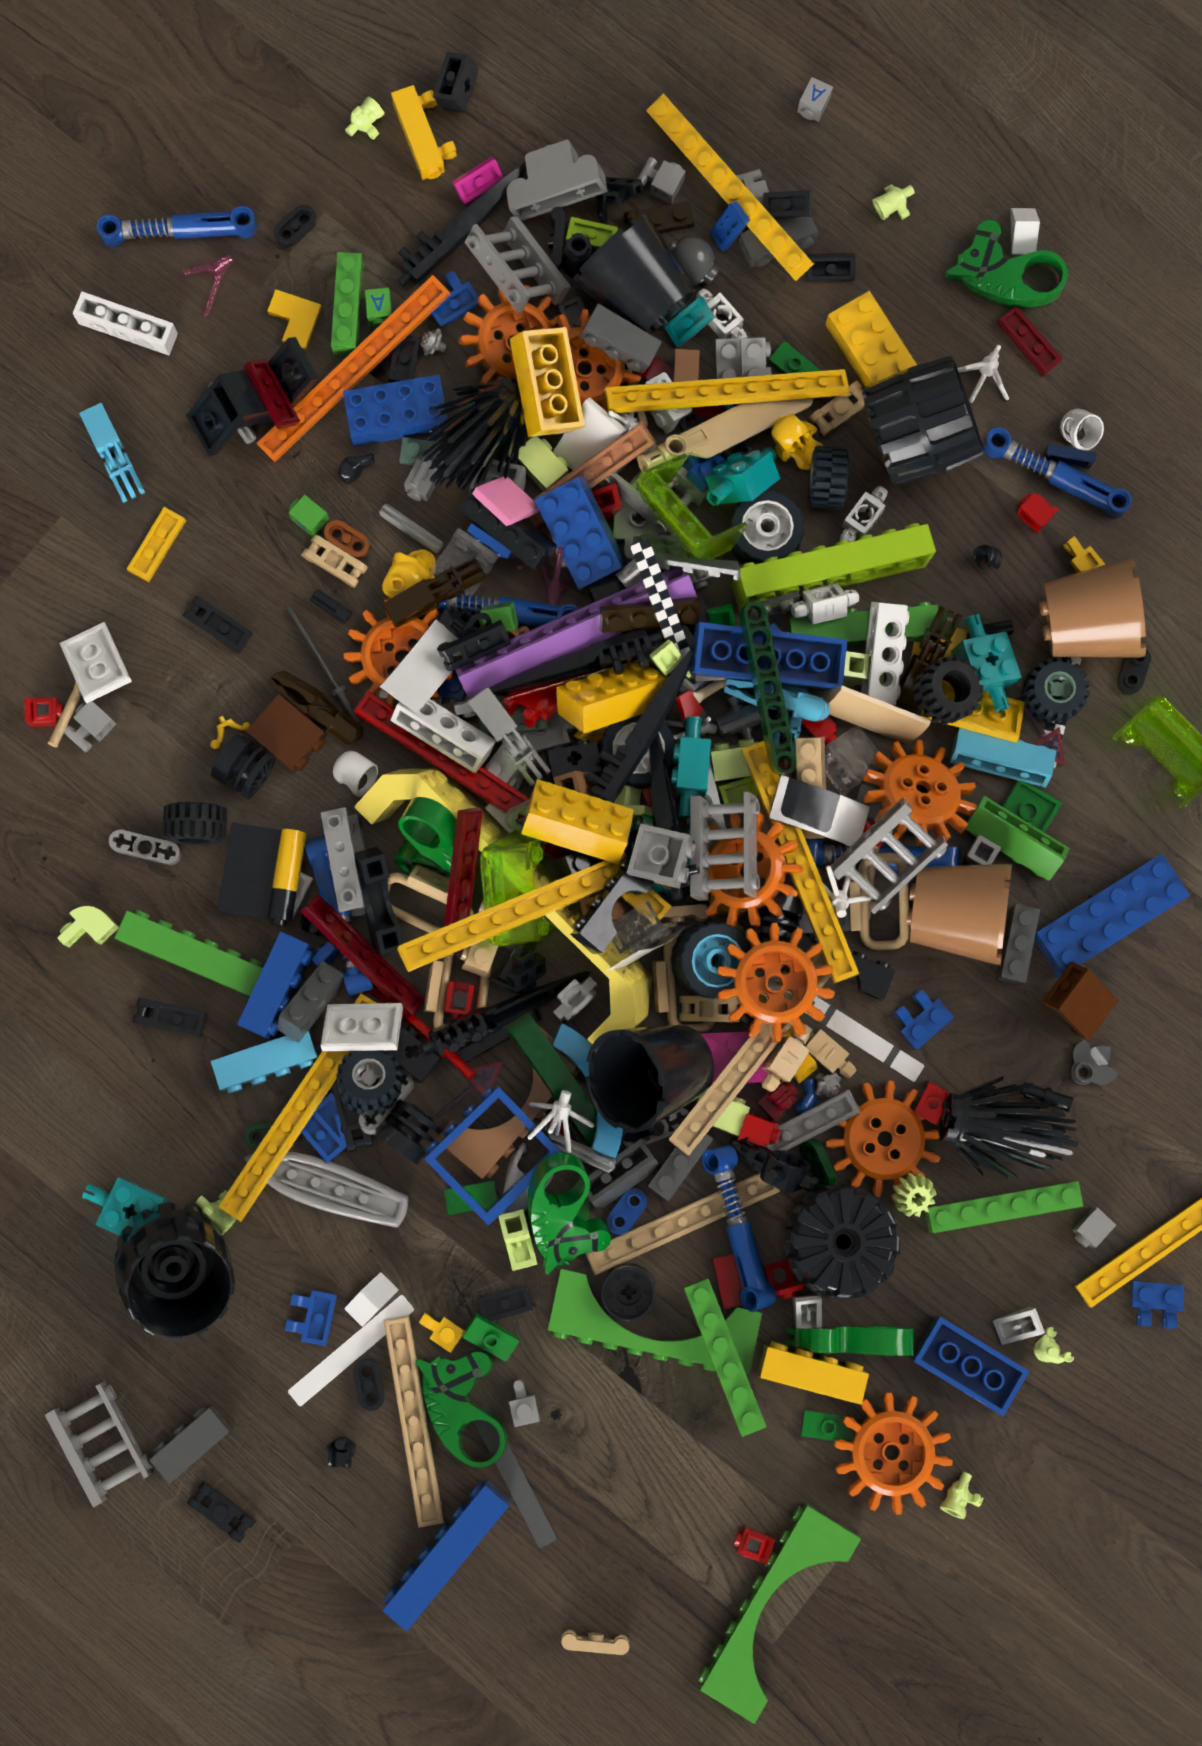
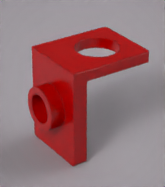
(931, 1103)
(786, 1288)

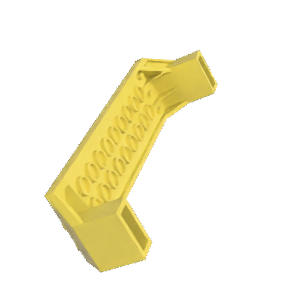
(628, 986)

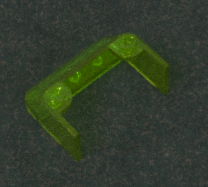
(677, 517)
(1171, 742)
(508, 874)

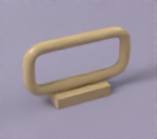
(427, 883)
(860, 910)
(438, 987)
(665, 989)

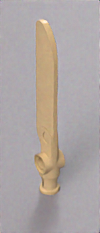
(723, 431)

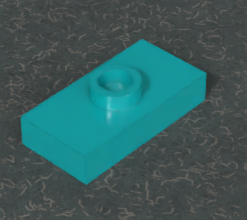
(689, 322)

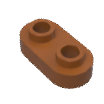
(348, 539)

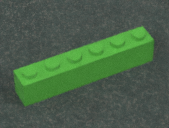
(855, 625)
(189, 953)
(1003, 1207)
(724, 1357)

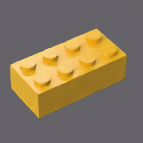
(868, 340)
(547, 381)
(608, 697)
(577, 821)
(813, 1374)

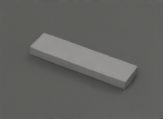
(816, 1121)

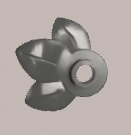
(1094, 1062)

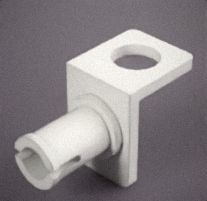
(629, 574)

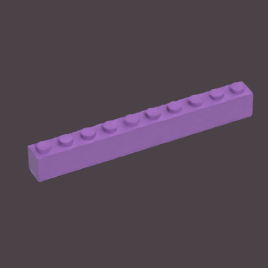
(561, 636)

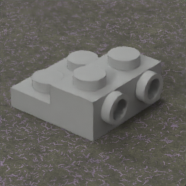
(742, 357)
(661, 856)

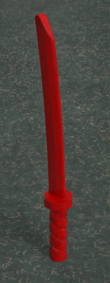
(423, 1029)

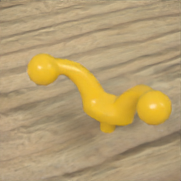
(215, 744)

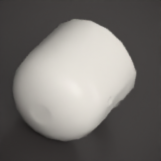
(1074, 421)
(351, 767)

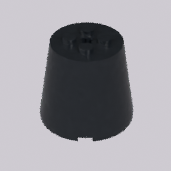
(637, 277)
(647, 1074)

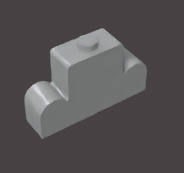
(554, 181)

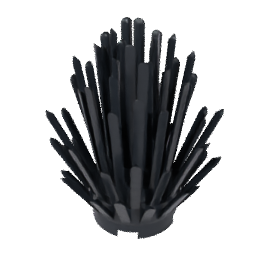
(477, 432)
(1003, 1128)

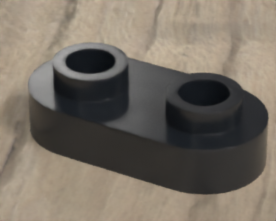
(292, 225)
(1133, 669)
(368, 1384)

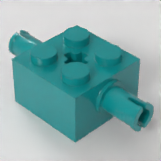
(742, 477)
(992, 659)
(692, 762)
(116, 1203)

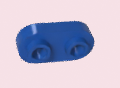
(626, 1211)

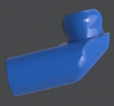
(810, 1099)

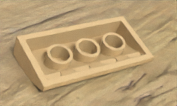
(874, 714)

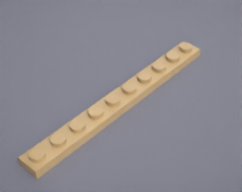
(732, 1080)

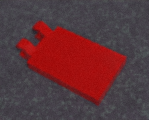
(537, 703)

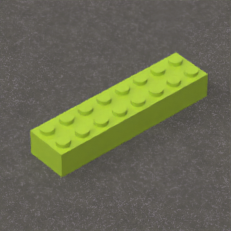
(841, 564)

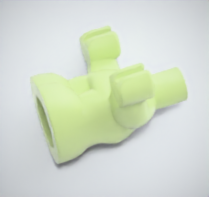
(364, 116)
(893, 200)
(219, 1217)
(1048, 1350)
(958, 1497)

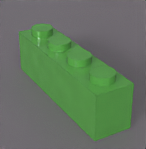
(347, 303)
(1017, 838)

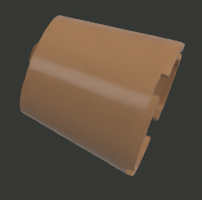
(1095, 613)
(961, 909)

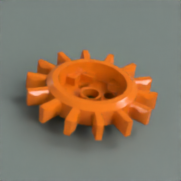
(503, 320)
(596, 382)
(373, 654)
(924, 771)
(771, 868)
(800, 981)
(860, 1132)
(917, 1452)

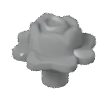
(432, 342)
(827, 1085)

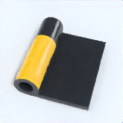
(262, 873)

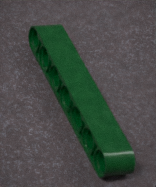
(772, 676)
(553, 1072)

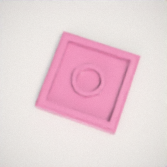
(506, 500)

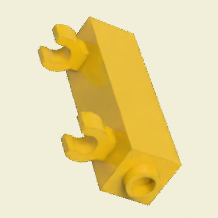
(418, 132)

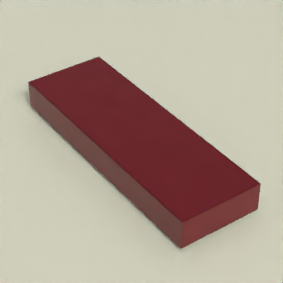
(1029, 340)
(271, 393)

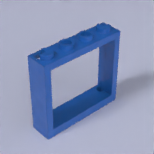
(455, 1130)

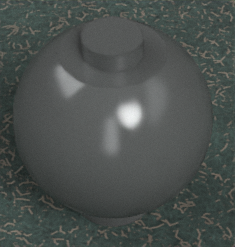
(695, 259)

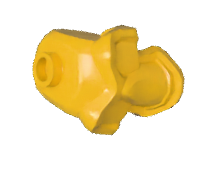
(794, 440)
(408, 571)

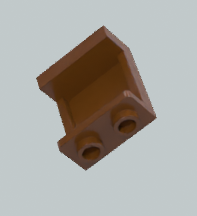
(287, 734)
(1080, 1000)

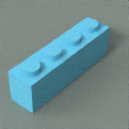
(1004, 758)
(262, 1061)

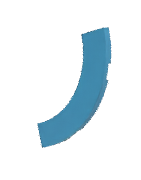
(576, 1049)

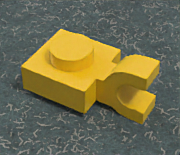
(1083, 559)
(444, 1332)

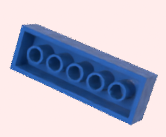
(800, 658)
(1111, 914)
(448, 1553)

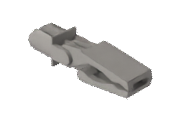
(500, 725)

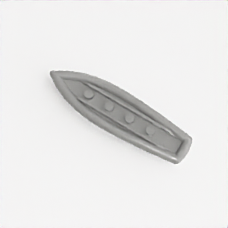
(337, 1190)

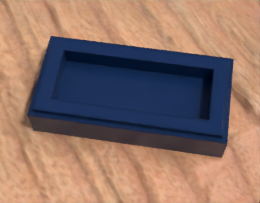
(1070, 456)

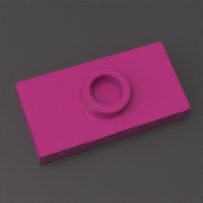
(477, 180)

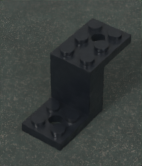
(234, 402)

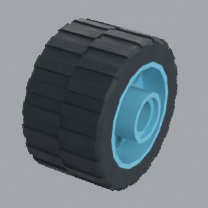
(693, 957)

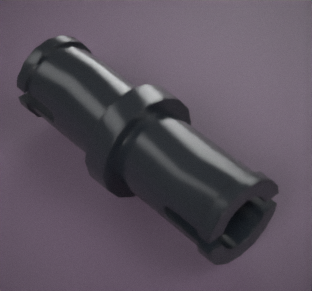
(1047, 1095)

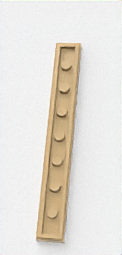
(676, 1224)
(414, 1421)

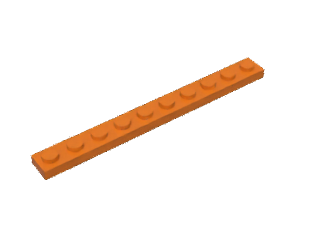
(356, 366)

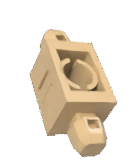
(829, 1053)
(785, 1060)

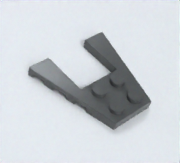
(671, 553)

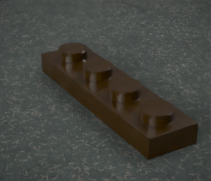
(642, 615)

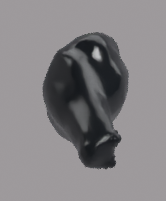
(352, 467)

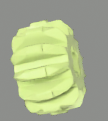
(913, 1194)

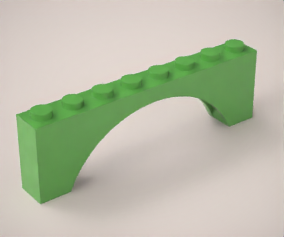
(580, 1315)
(808, 1542)

